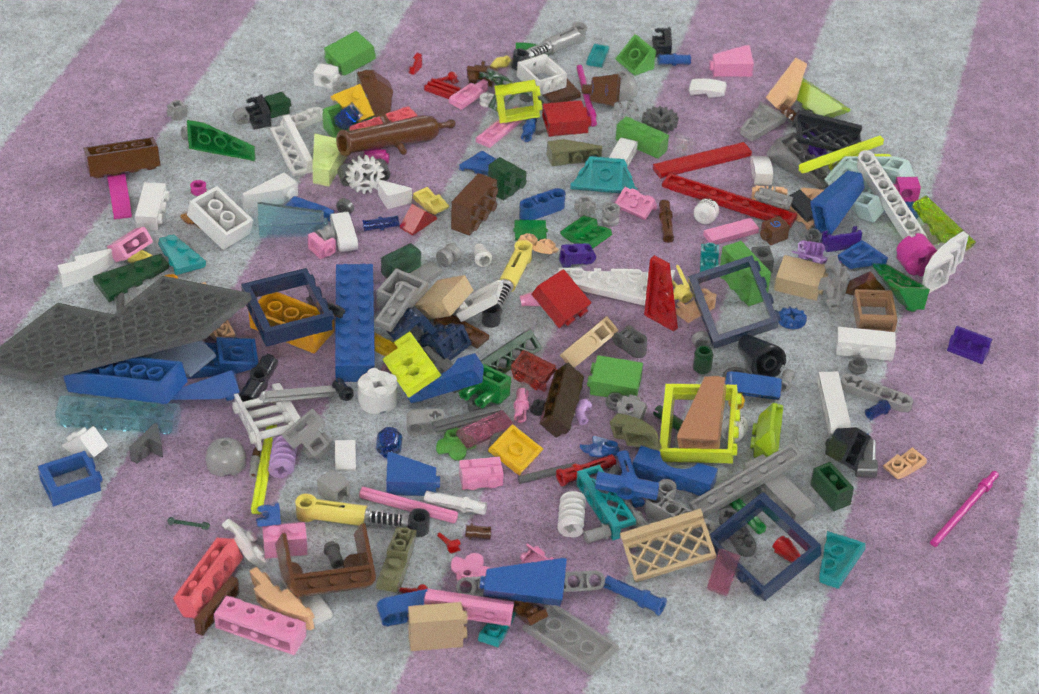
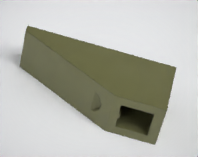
(571, 152)

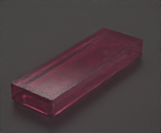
(484, 429)

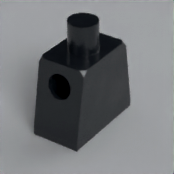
(847, 446)

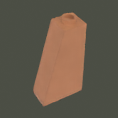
(705, 417)

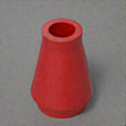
(786, 549)

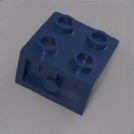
(408, 321)
(448, 340)

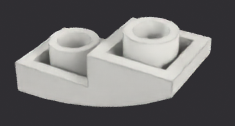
(712, 87)

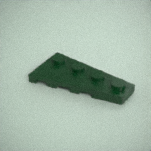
(124, 277)

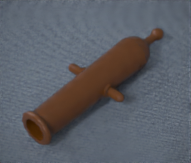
(391, 134)

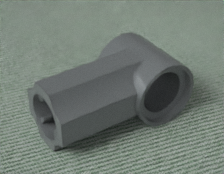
(868, 464)

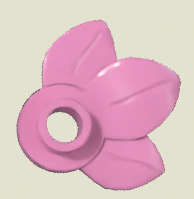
(469, 567)

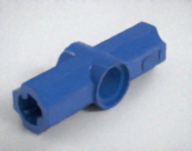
(627, 485)

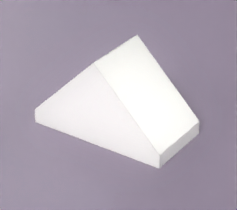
(394, 194)
(345, 455)

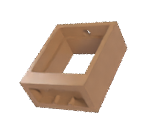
(881, 298)

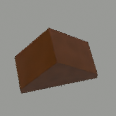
(864, 282)

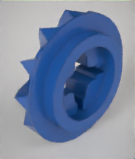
(786, 321)

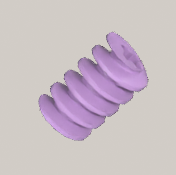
(281, 458)

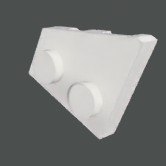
(247, 543)

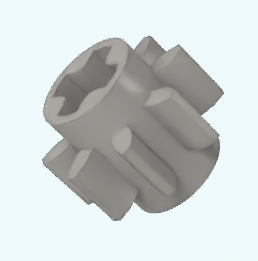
(177, 110)
(585, 206)

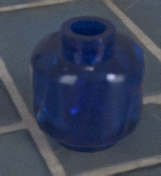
(389, 441)

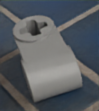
(420, 421)

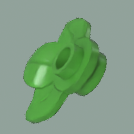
(452, 445)

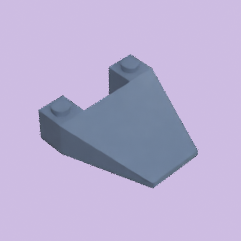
(192, 355)

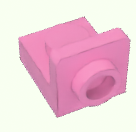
(320, 247)

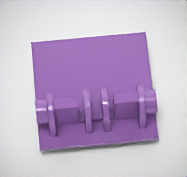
(811, 250)

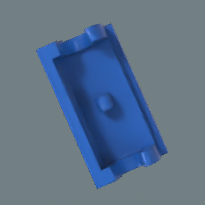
(272, 515)

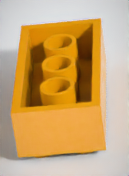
(284, 309)

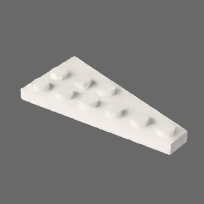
(620, 284)

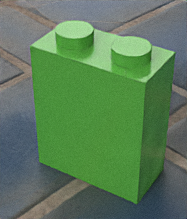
(349, 53)
(614, 376)

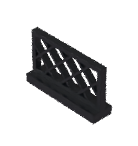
(825, 126)

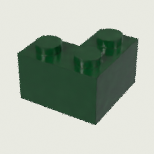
(508, 177)

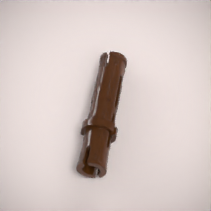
(666, 216)

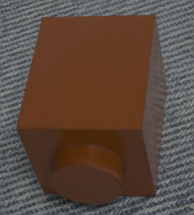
(774, 230)

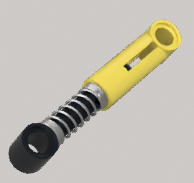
(510, 277)
(310, 509)

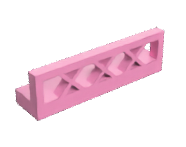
(477, 607)

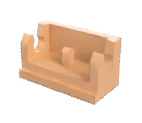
(690, 311)

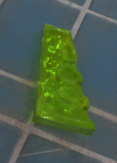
(939, 222)

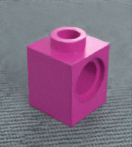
(908, 188)

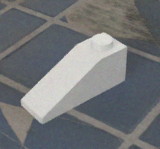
(274, 191)

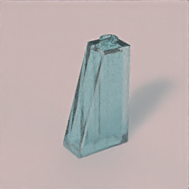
(288, 221)

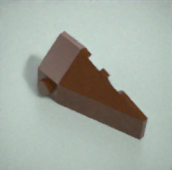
(378, 91)

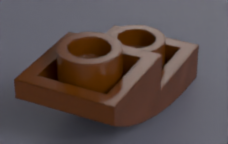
(529, 612)

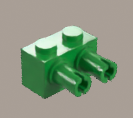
(494, 388)

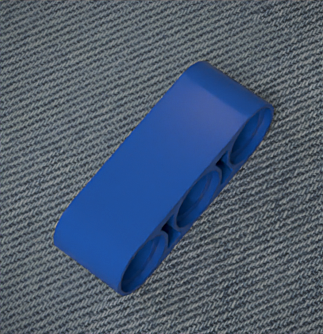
(542, 204)
(755, 385)
(394, 609)

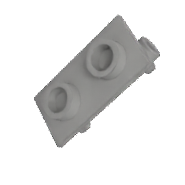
(773, 198)

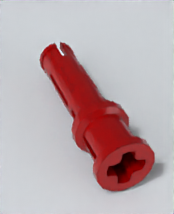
(570, 474)

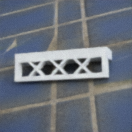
(297, 147)

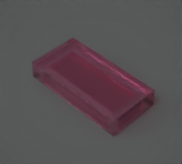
(723, 572)

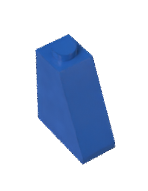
(409, 476)

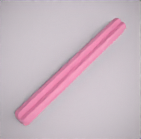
(407, 504)

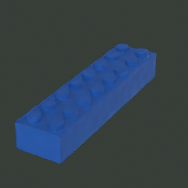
(356, 329)

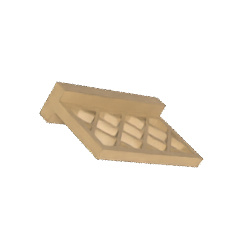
(661, 530)

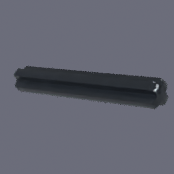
(337, 310)

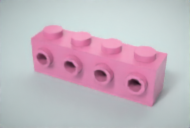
(260, 625)

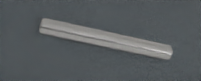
(297, 394)

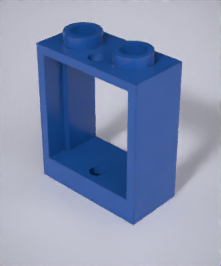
(72, 490)

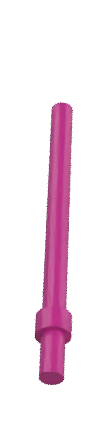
(590, 111)
(983, 487)

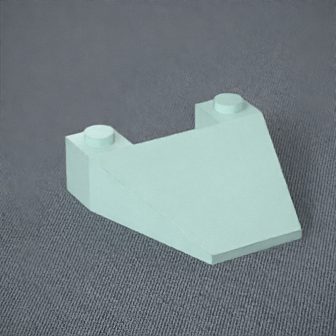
(868, 205)

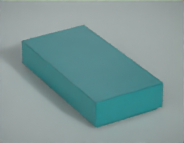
(597, 55)

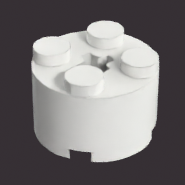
(377, 391)

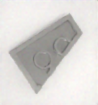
(762, 121)

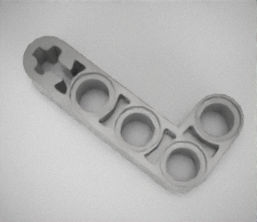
(667, 507)

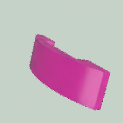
(119, 196)

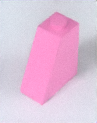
(732, 63)

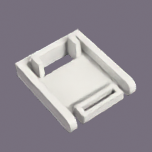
(480, 300)

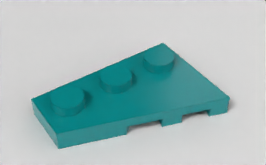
(180, 255)
(839, 558)

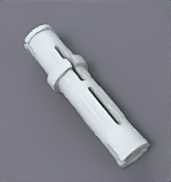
(464, 504)

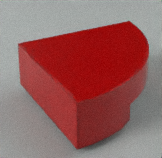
(417, 65)

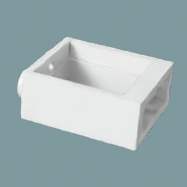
(556, 79)

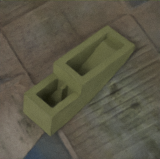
(634, 432)

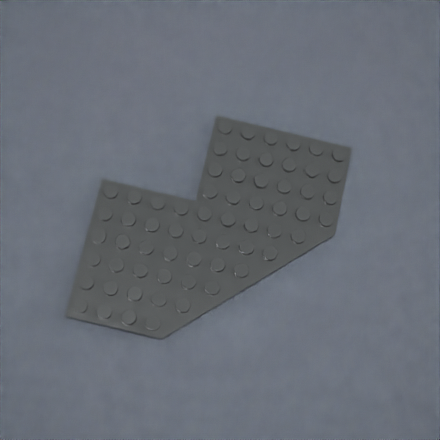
(80, 339)

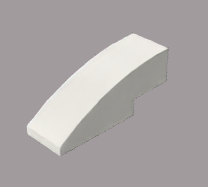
(761, 170)
(85, 267)

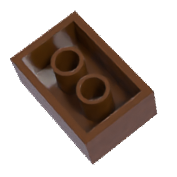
(474, 204)

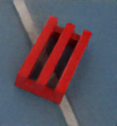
(441, 88)

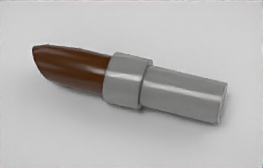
(254, 463)

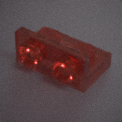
(532, 370)

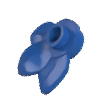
(601, 447)

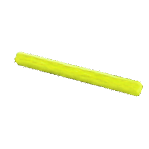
(839, 154)
(262, 474)

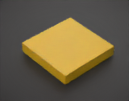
(515, 449)

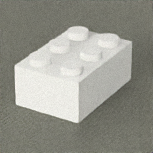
(220, 217)

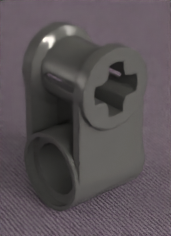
(631, 341)

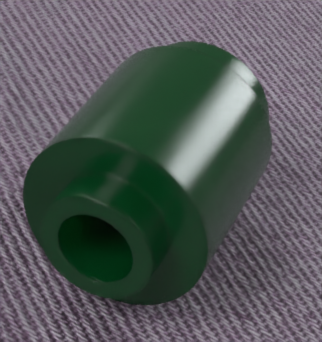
(703, 359)

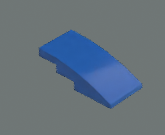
(231, 354)

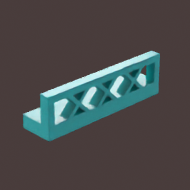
(599, 500)

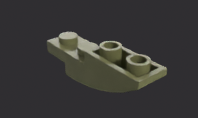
(396, 560)

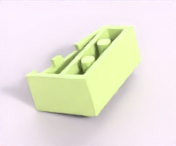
(325, 159)

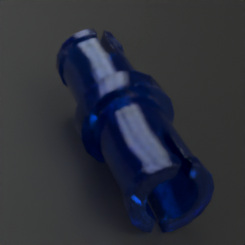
(380, 223)

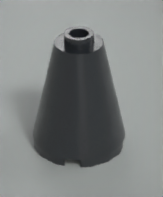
(762, 356)

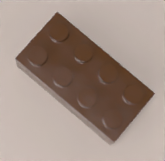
(122, 157)

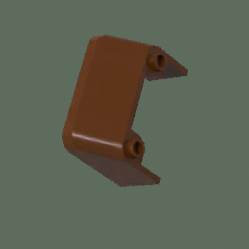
(356, 574)

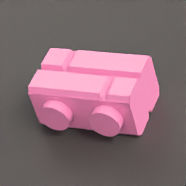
(130, 244)
(481, 473)

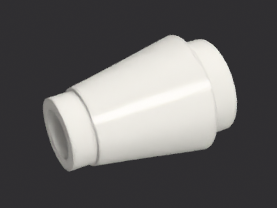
(482, 255)

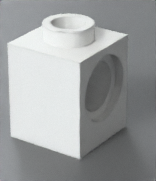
(326, 76)

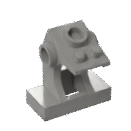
(314, 442)

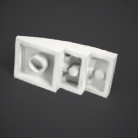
(944, 262)

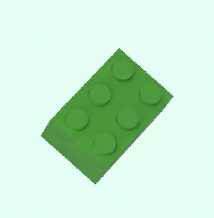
(743, 281)

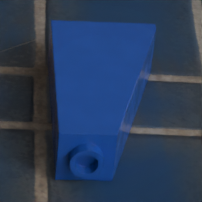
(836, 201)
(527, 582)

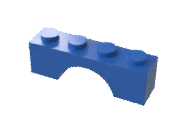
(464, 373)
(695, 480)

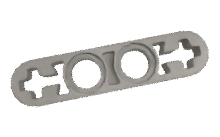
(876, 392)

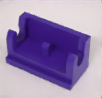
(840, 241)
(969, 345)

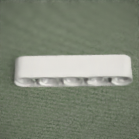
(833, 401)

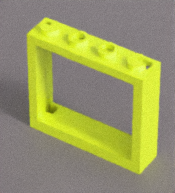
(688, 392)

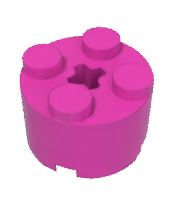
(915, 253)

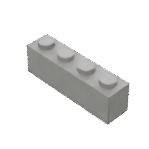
(785, 495)

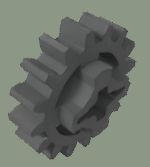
(660, 118)

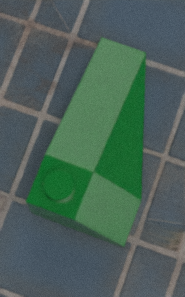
(212, 140)
(905, 289)

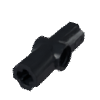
(259, 378)

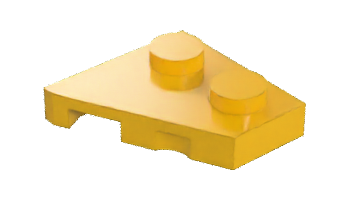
(357, 96)

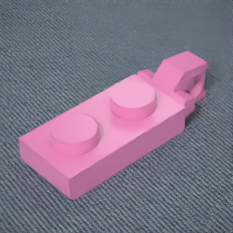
(468, 94)

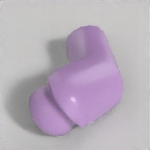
(581, 407)

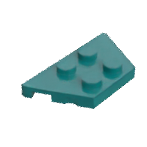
(604, 175)

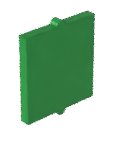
(533, 227)

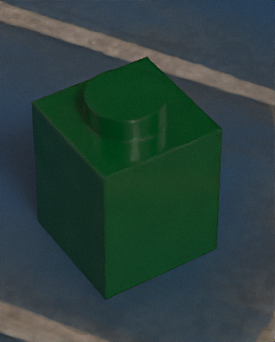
(278, 104)

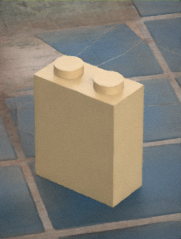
(800, 277)
(444, 297)
(436, 626)

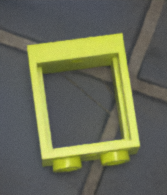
(518, 113)

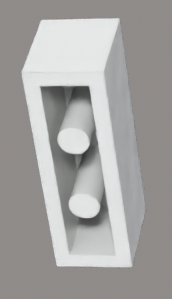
(152, 206)
(865, 343)

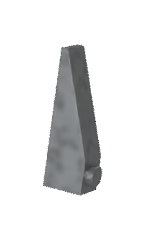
(788, 155)

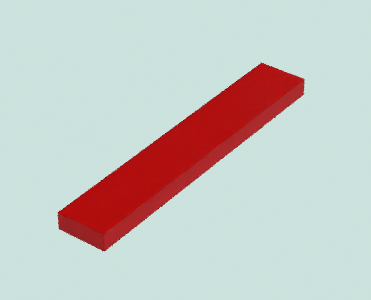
(702, 159)

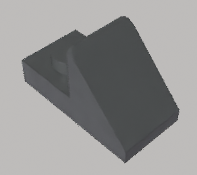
(147, 442)

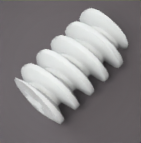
(571, 514)

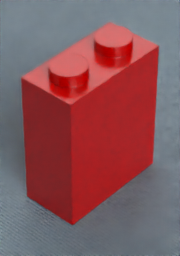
(565, 118)
(561, 299)

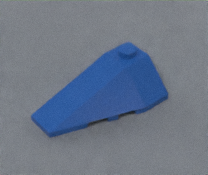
(215, 387)

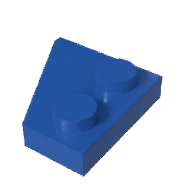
(478, 163)
(861, 256)

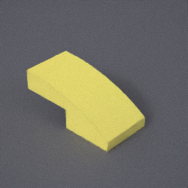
(429, 201)

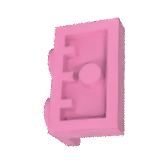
(635, 203)

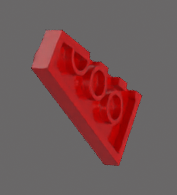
(660, 294)

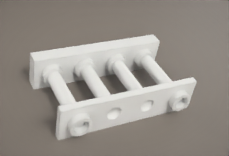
(286, 408)

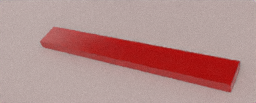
(727, 199)

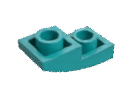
(709, 256)
(494, 633)

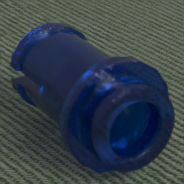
(882, 407)

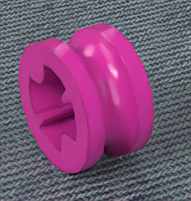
(198, 187)

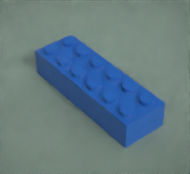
(131, 380)

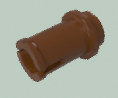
(474, 531)

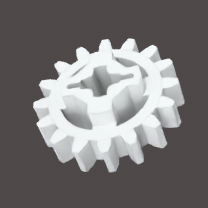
(359, 179)

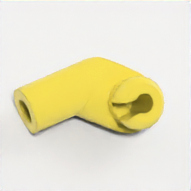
(501, 62)

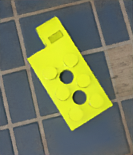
(408, 353)

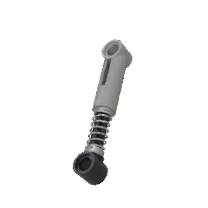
(553, 44)

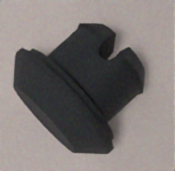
(537, 407)

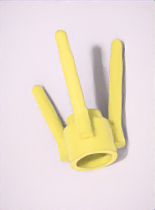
(681, 291)

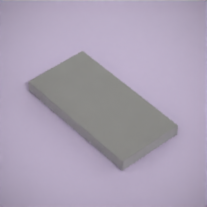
(572, 639)

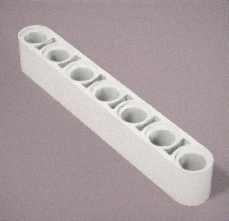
(888, 194)

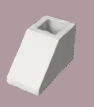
(85, 440)

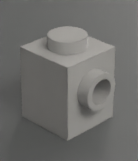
(333, 486)

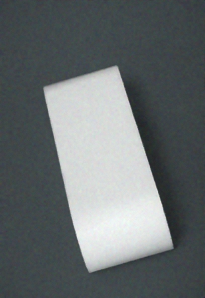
(625, 150)
(344, 231)

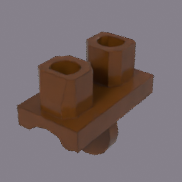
(473, 73)

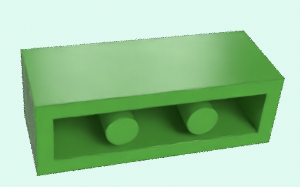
(649, 139)

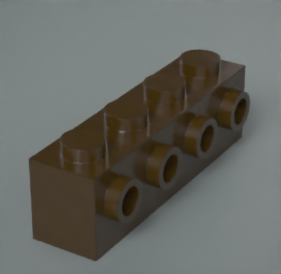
(562, 400)

